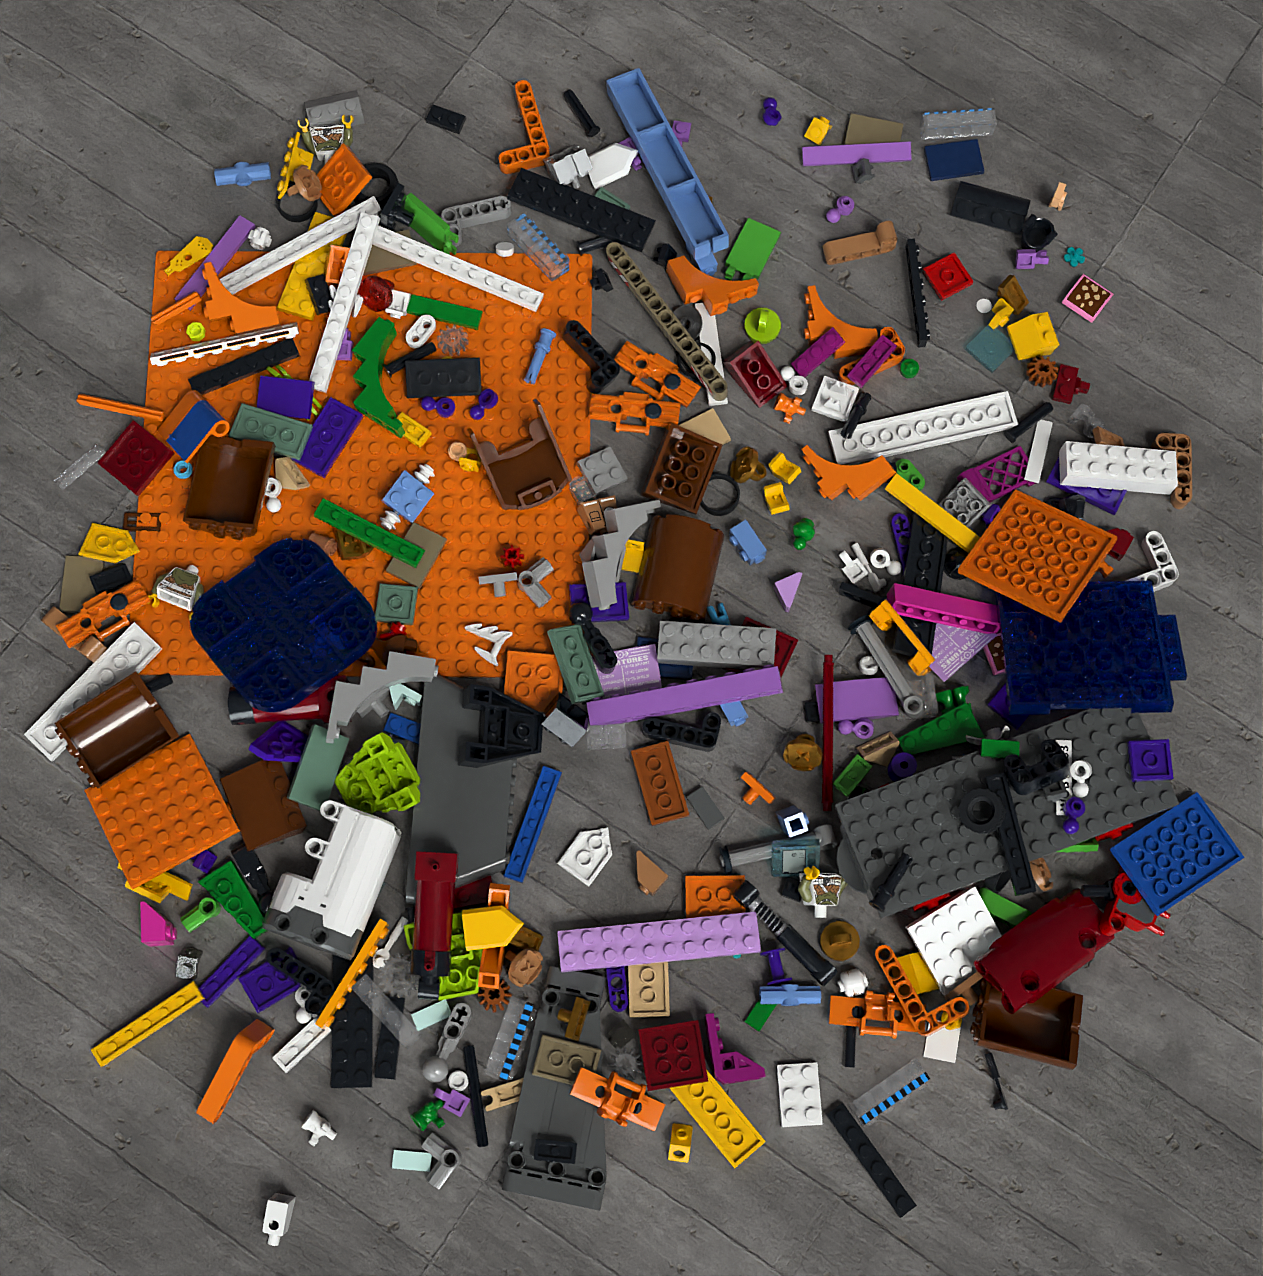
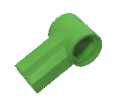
(199, 915)

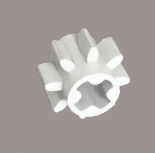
(259, 238)

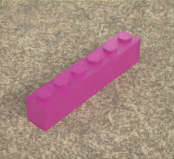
(944, 609)

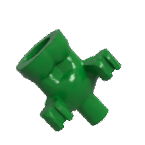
(428, 1113)

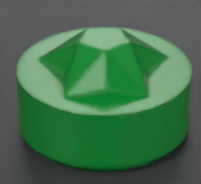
(909, 368)

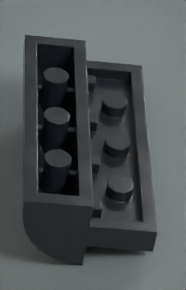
(990, 207)

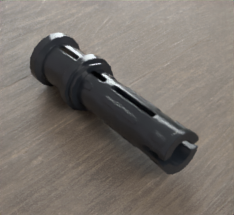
(886, 890)

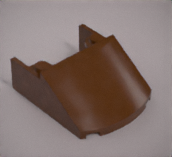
(528, 471)

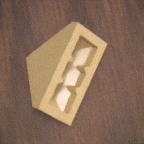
(290, 474)
(879, 749)

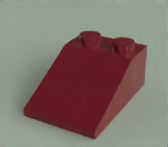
(755, 373)

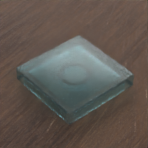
(990, 348)

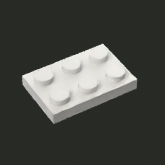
(799, 1094)

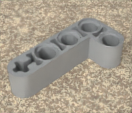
(477, 216)

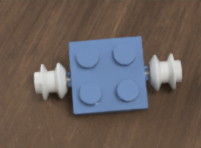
(407, 497)

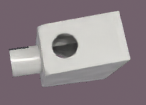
(278, 1209)

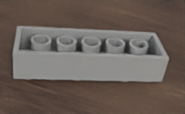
(716, 645)

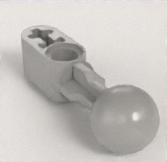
(436, 1067)

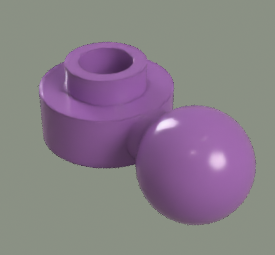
(834, 214)
(846, 727)

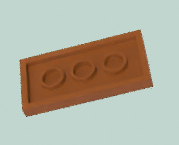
(660, 783)

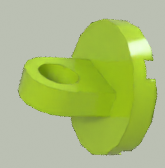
(762, 325)

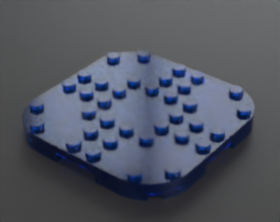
(284, 625)

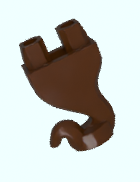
(397, 644)

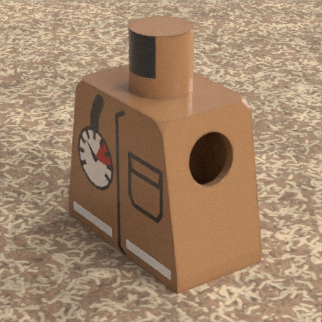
(593, 515)

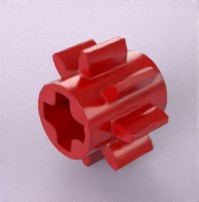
(512, 562)

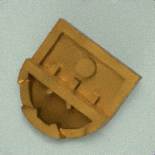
(351, 547)

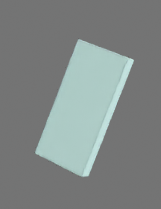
(431, 1015)
(411, 1160)

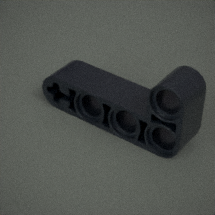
(588, 353)
(681, 730)
(299, 978)

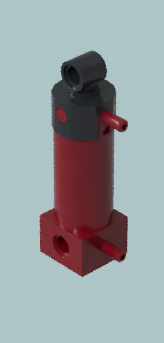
(433, 920)

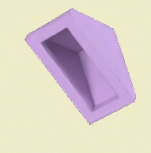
(786, 590)

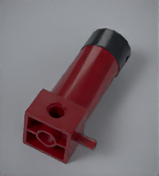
(315, 706)

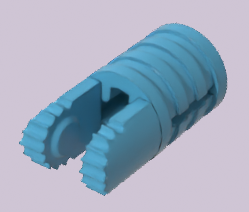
(723, 619)

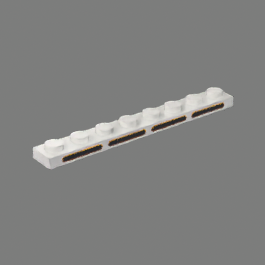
(217, 346)

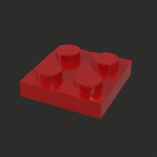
(947, 276)

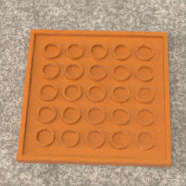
(1037, 555)
(162, 811)

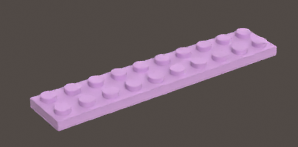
(658, 941)

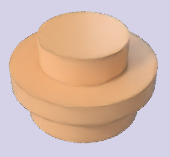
(457, 450)

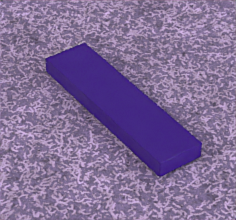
(230, 970)

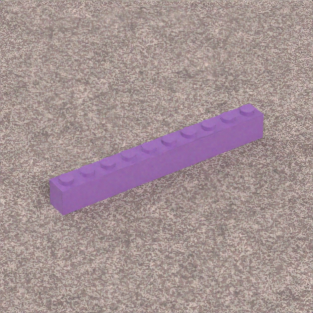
(685, 697)

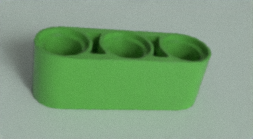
(1003, 909)

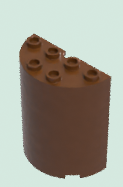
(229, 486)
(678, 567)
(116, 730)
(1037, 1031)

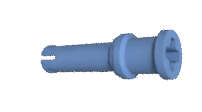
(542, 348)

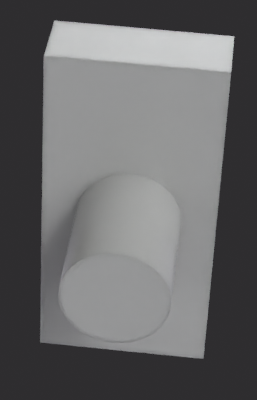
(498, 582)
(376, 704)

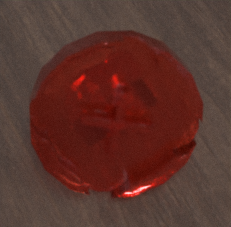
(376, 293)

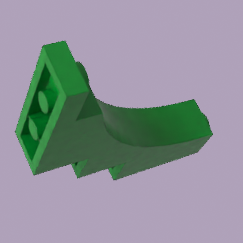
(372, 352)

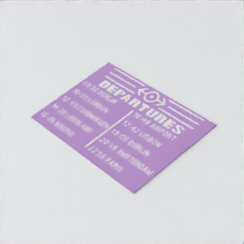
(955, 647)
(635, 670)

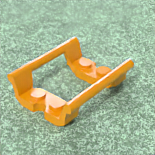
(884, 617)

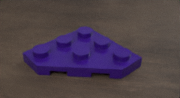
(280, 743)

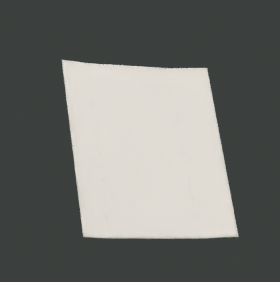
(942, 1044)

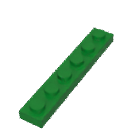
(369, 533)

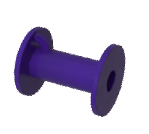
(902, 766)
(776, 966)

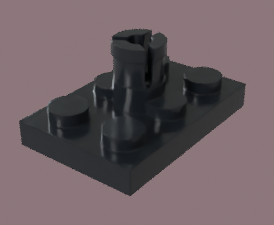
(394, 210)

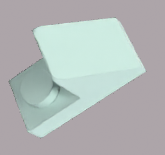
(400, 691)

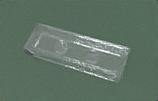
(79, 466)

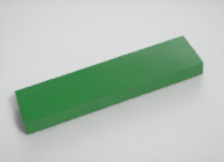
(445, 312)

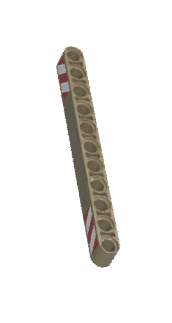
(673, 326)

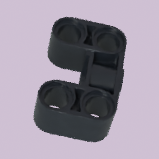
(1031, 778)

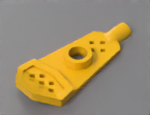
(192, 249)

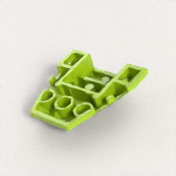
(379, 777)
(463, 965)

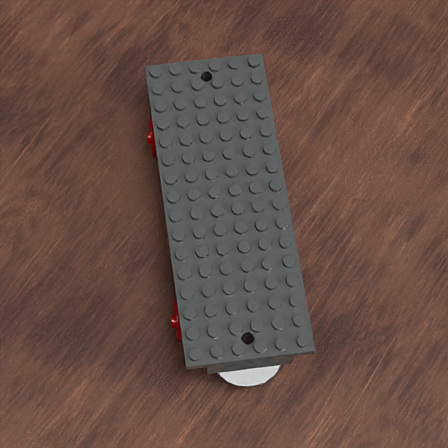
(924, 820)

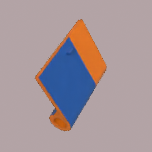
(192, 424)

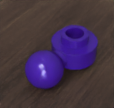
(771, 115)
(487, 400)
(428, 404)
(1071, 825)

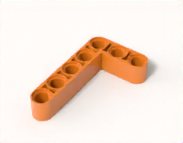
(532, 130)
(912, 997)
(232, 1067)

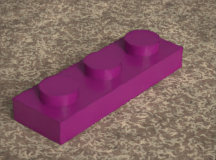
(818, 352)
(872, 361)

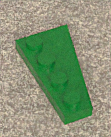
(942, 732)
(234, 895)

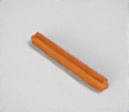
(120, 407)

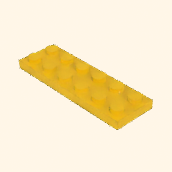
(296, 296)
(720, 1119)

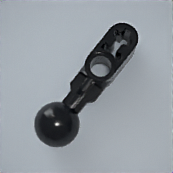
(581, 614)
(254, 874)

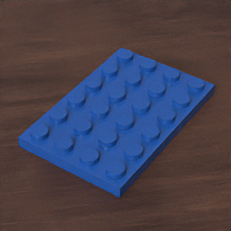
(1176, 854)

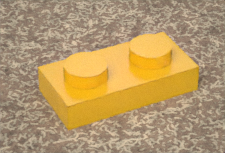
(413, 430)

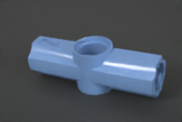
(242, 174)
(790, 995)

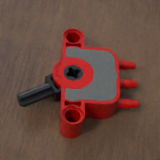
(1125, 906)

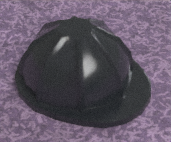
(953, 561)

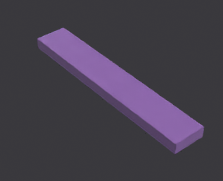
(854, 153)
(218, 256)

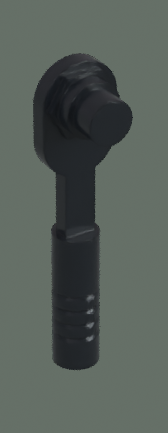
(1000, 1103)

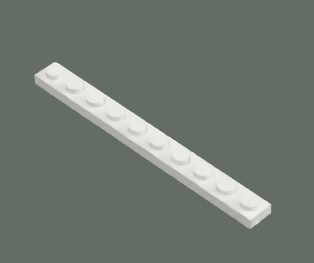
(299, 247)
(458, 269)
(344, 301)

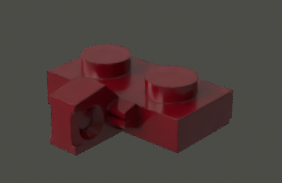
(1068, 384)

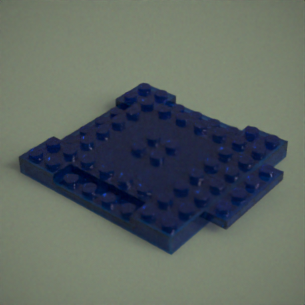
(1101, 655)

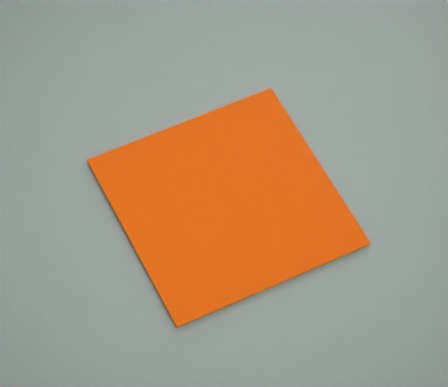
(373, 459)

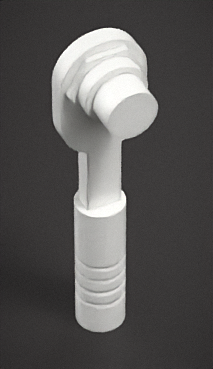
(876, 583)
(383, 954)

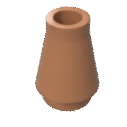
(327, 544)

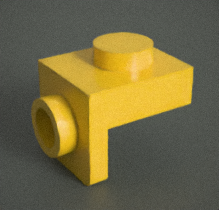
(818, 129)
(1002, 312)
(783, 468)
(775, 498)

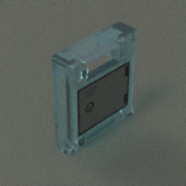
(791, 856)

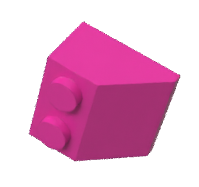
(155, 928)

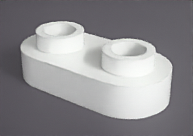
(418, 331)

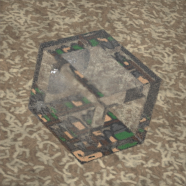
(581, 490)

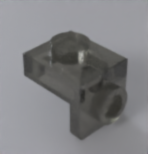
(188, 963)

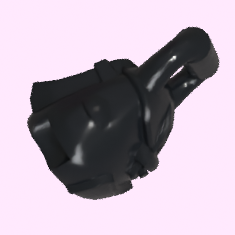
(1072, 504)

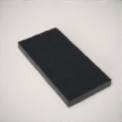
(443, 377)

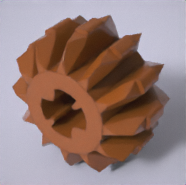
(1042, 371)
(495, 1002)

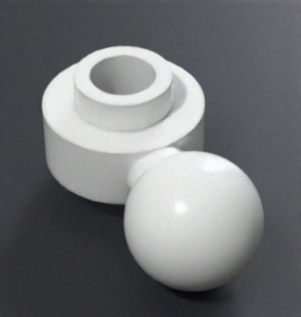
(795, 381)
(273, 503)
(893, 567)
(1080, 788)
(301, 1015)

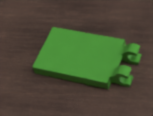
(430, 225)
(751, 250)

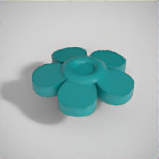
(1074, 256)

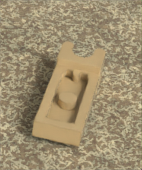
(504, 1094)

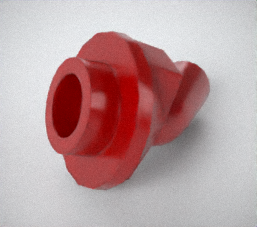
(396, 629)

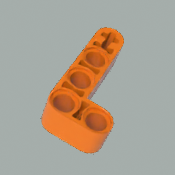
(890, 362)

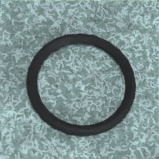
(685, 348)

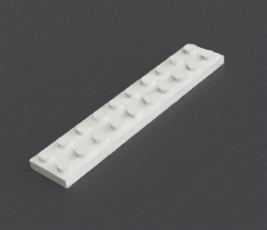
(924, 429)

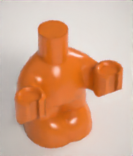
(788, 406)

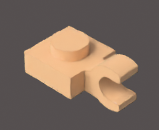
(1059, 196)

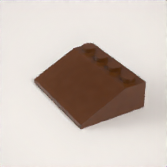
(681, 469)
(261, 804)

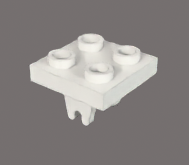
(835, 399)

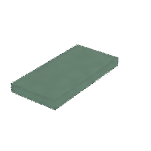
(258, 424)
(575, 663)
(317, 768)

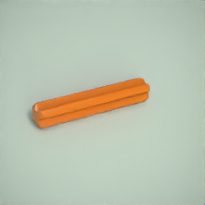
(176, 308)

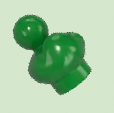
(804, 532)

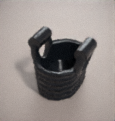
(1037, 233)

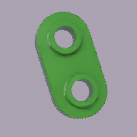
(910, 474)

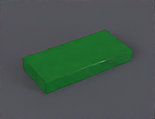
(999, 748)
(759, 1015)

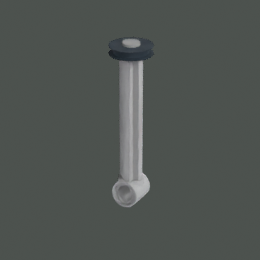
(887, 665)
(763, 851)

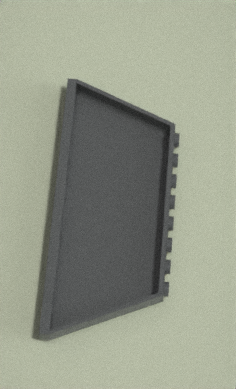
(459, 805)

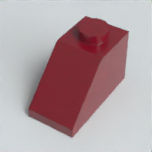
(1122, 544)

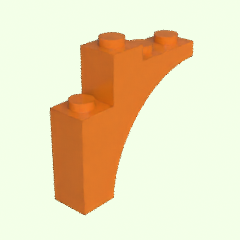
(714, 292)
(225, 305)
(821, 320)
(860, 478)
(493, 958)

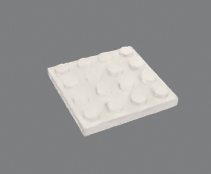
(954, 938)

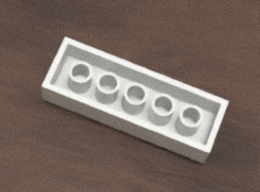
(1118, 467)

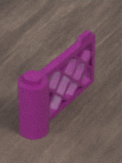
(980, 484)

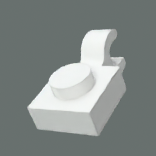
(854, 569)

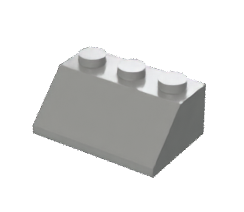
(332, 108)

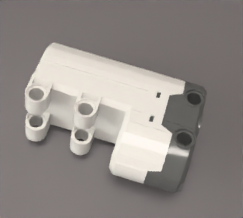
(339, 899)

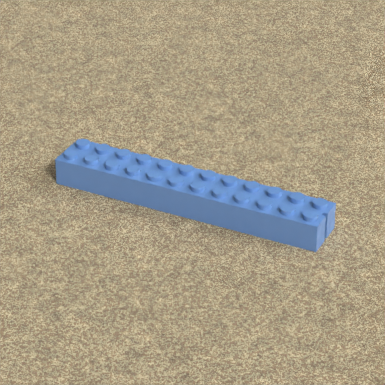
(667, 164)

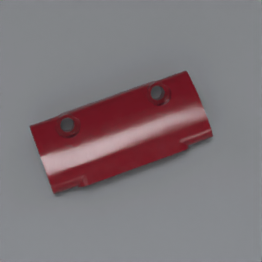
(1043, 950)

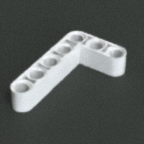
(1158, 567)

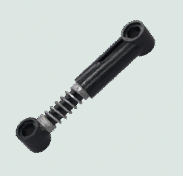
(818, 966)

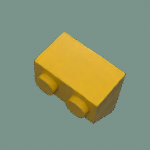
(1033, 336)

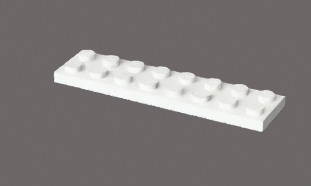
(125, 656)

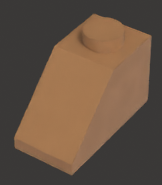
(649, 875)

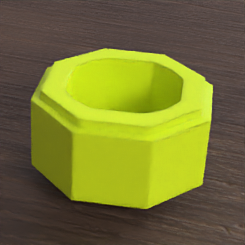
(196, 331)

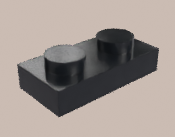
(446, 119)
(319, 293)
(555, 1151)

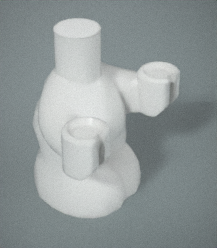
(318, 1126)

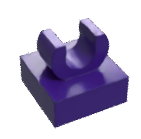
(990, 514)
(204, 861)

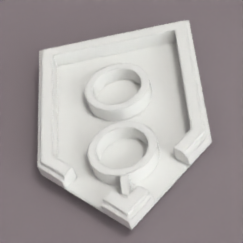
(610, 164)
(587, 855)

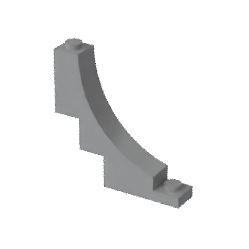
(601, 573)
(350, 697)

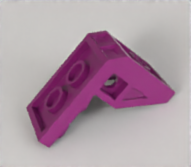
(740, 1068)

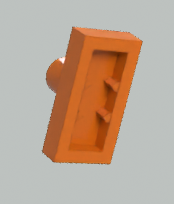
(756, 790)

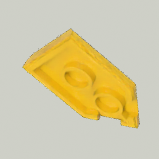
(108, 544)
(489, 927)

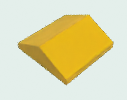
(917, 974)

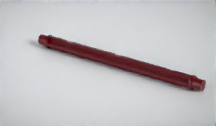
(827, 758)

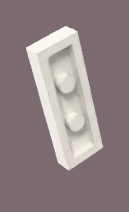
(300, 1045)

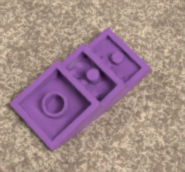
(860, 699)

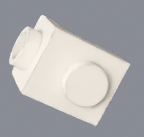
(399, 304)

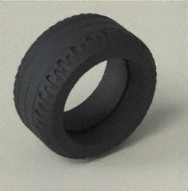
(380, 171)

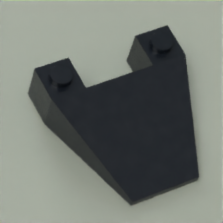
(505, 729)

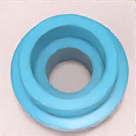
(182, 464)

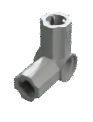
(536, 574)
(442, 1169)

